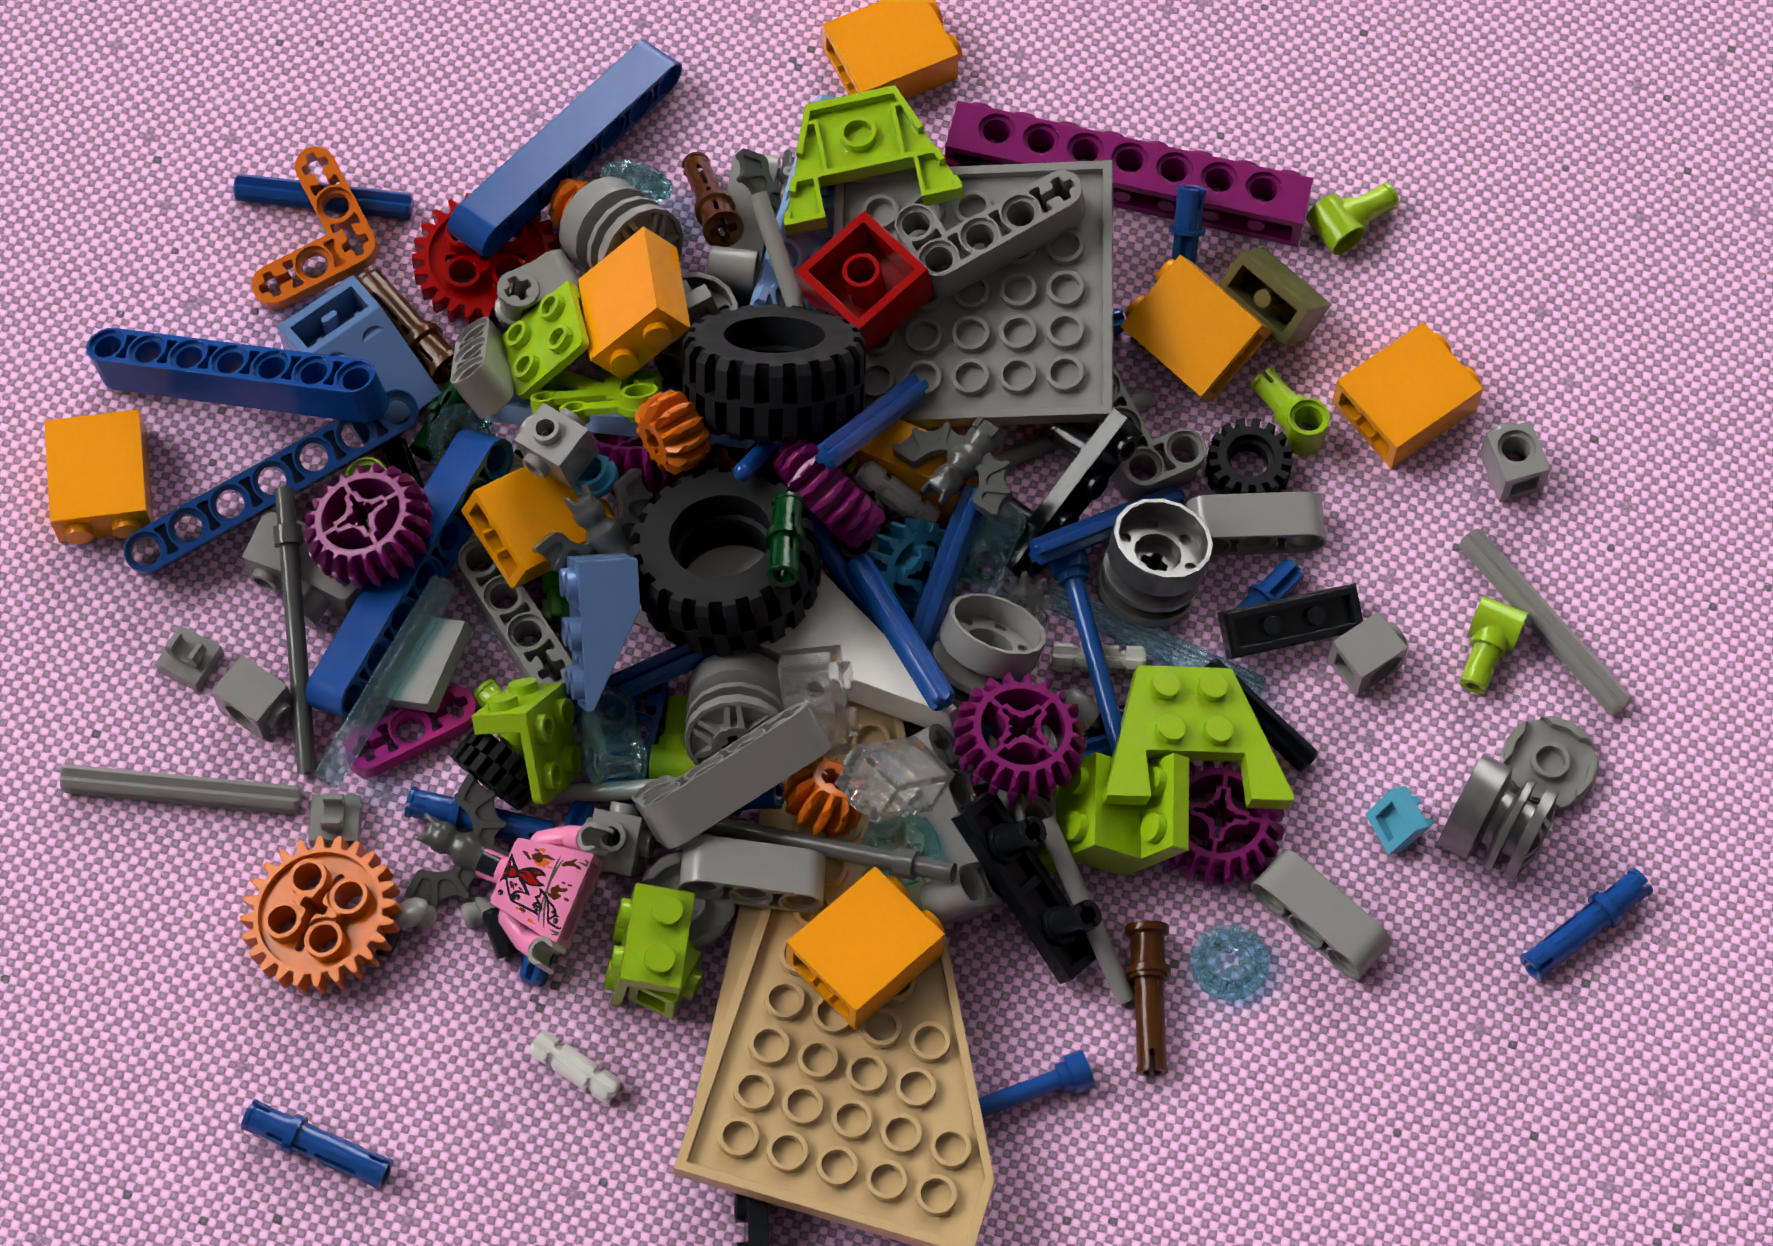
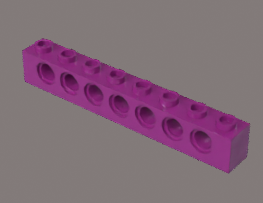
(1146, 188)

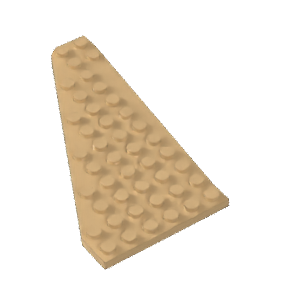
(834, 1118)

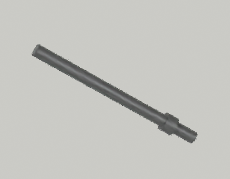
(288, 538)
(903, 862)

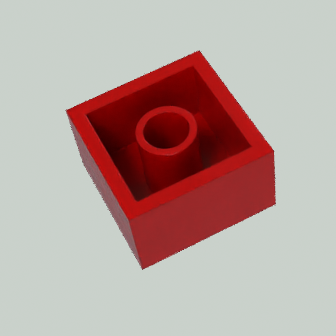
(865, 279)

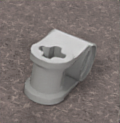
(531, 284)

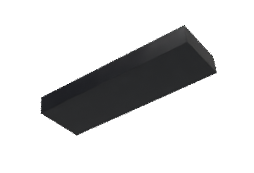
(1290, 621)

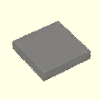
(433, 667)

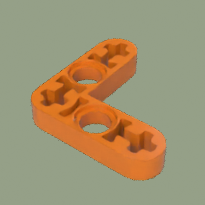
(331, 247)

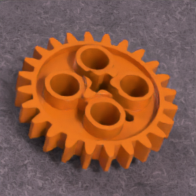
(284, 899)

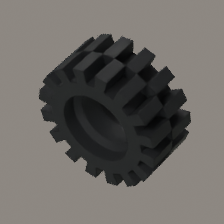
(1254, 440)
(495, 767)

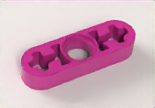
(404, 750)

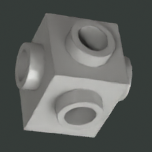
(556, 444)
(636, 839)

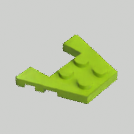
(857, 140)
(1199, 717)

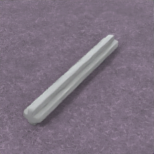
(1545, 622)
(181, 789)

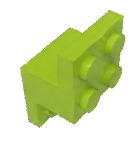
(1123, 836)

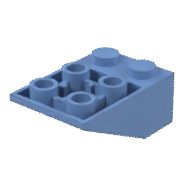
(356, 326)
(602, 612)

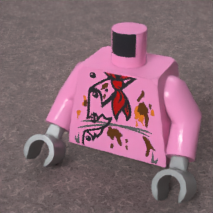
(545, 887)

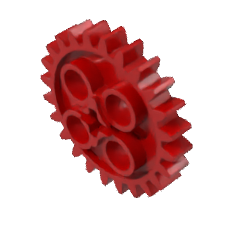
(478, 296)

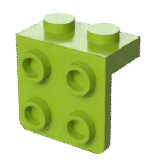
(546, 339)
(546, 730)
(652, 941)

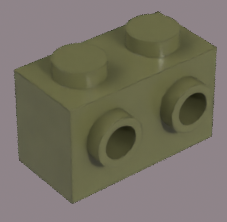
(1275, 295)

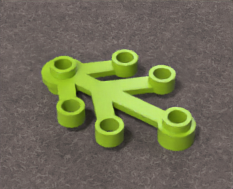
(598, 398)

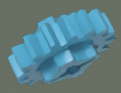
(908, 559)

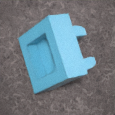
(1398, 820)

